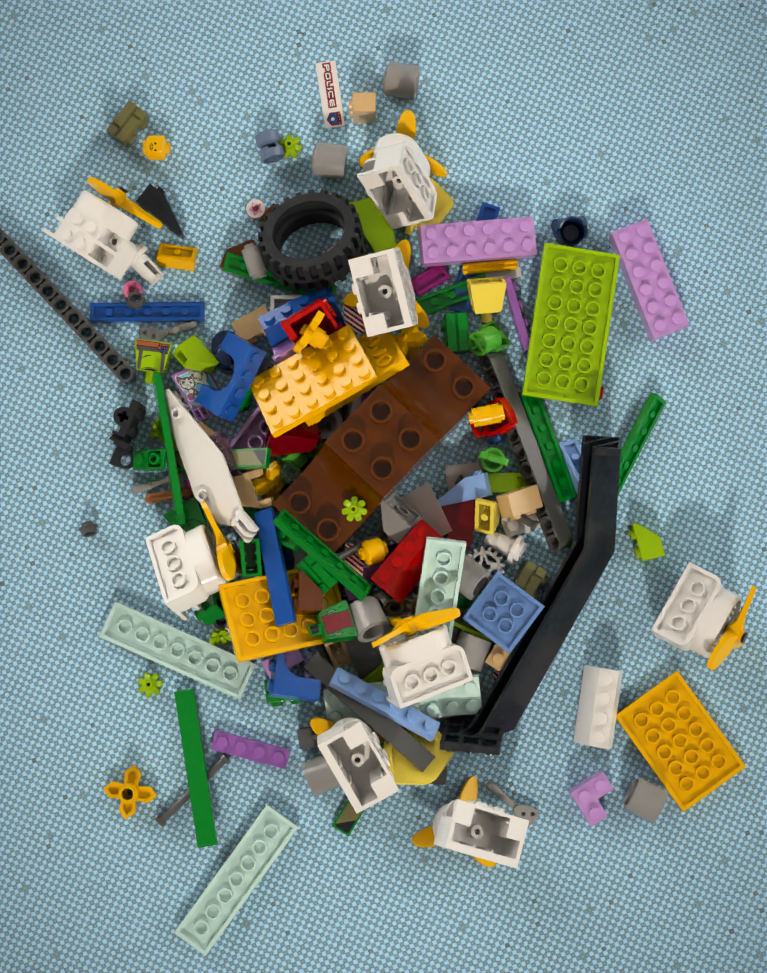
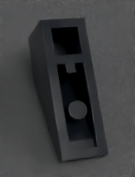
(156, 204)

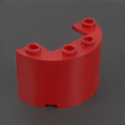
(294, 323)

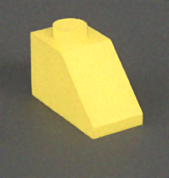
(486, 516)

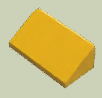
(177, 257)

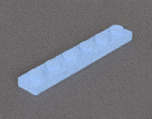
(376, 700)

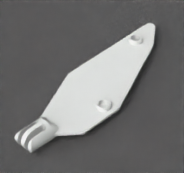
(207, 470)

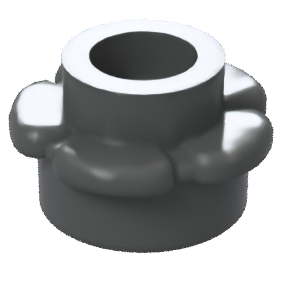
(132, 297)
(88, 529)
(382, 597)

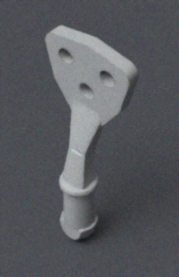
(161, 334)
(150, 485)
(517, 808)

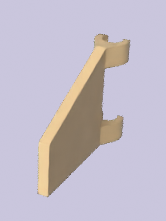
(247, 491)

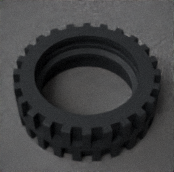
(300, 212)

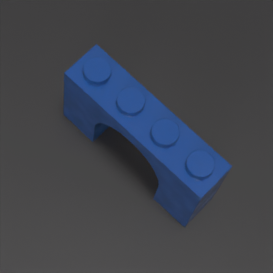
(271, 320)
(247, 360)
(289, 686)

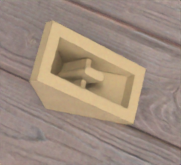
(338, 653)

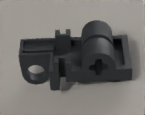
(127, 431)

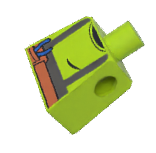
(152, 357)

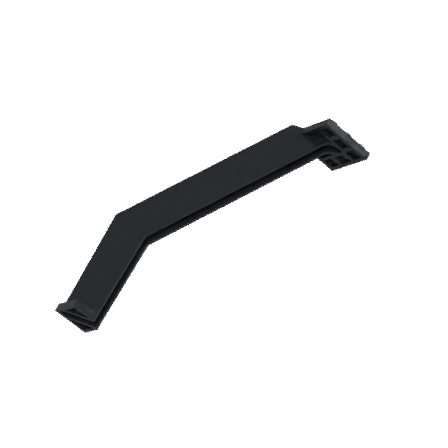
(563, 602)

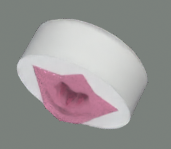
(255, 209)

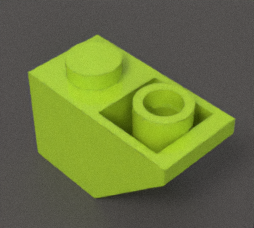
(195, 356)
(647, 543)

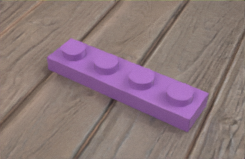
(515, 308)
(250, 749)

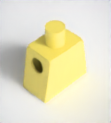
(486, 296)

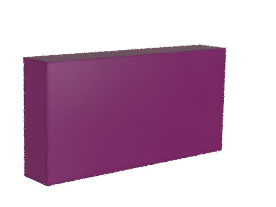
(429, 279)

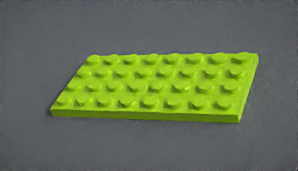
(570, 325)

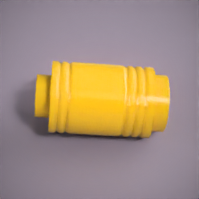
(486, 415)

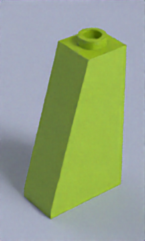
(374, 225)

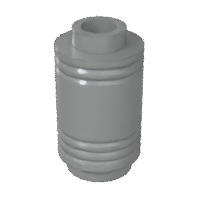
(254, 261)

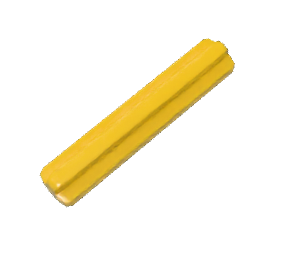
(490, 266)

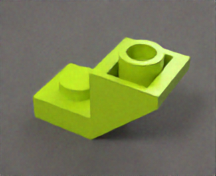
(505, 482)

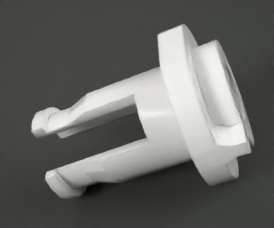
(145, 266)
(507, 546)

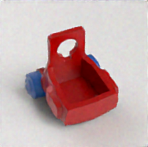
(494, 432)

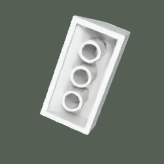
(598, 707)

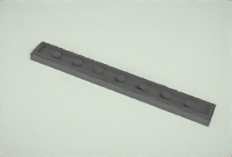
(386, 728)

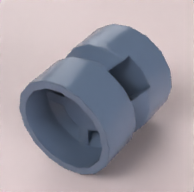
(269, 144)

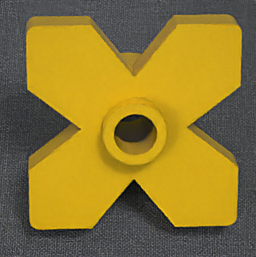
(311, 334)
(410, 340)
(269, 482)
(120, 790)

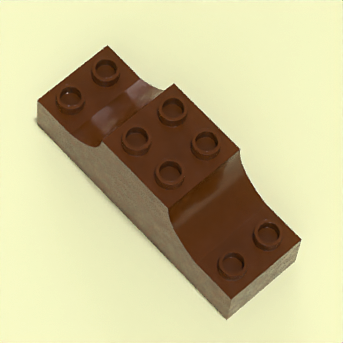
(383, 442)

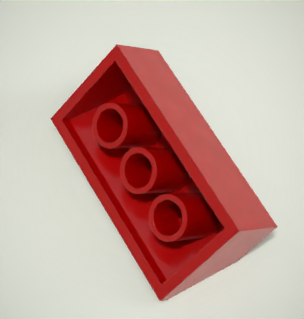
(404, 565)

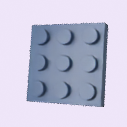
(503, 612)

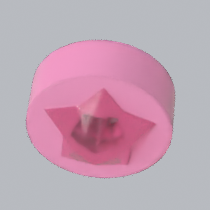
(132, 286)

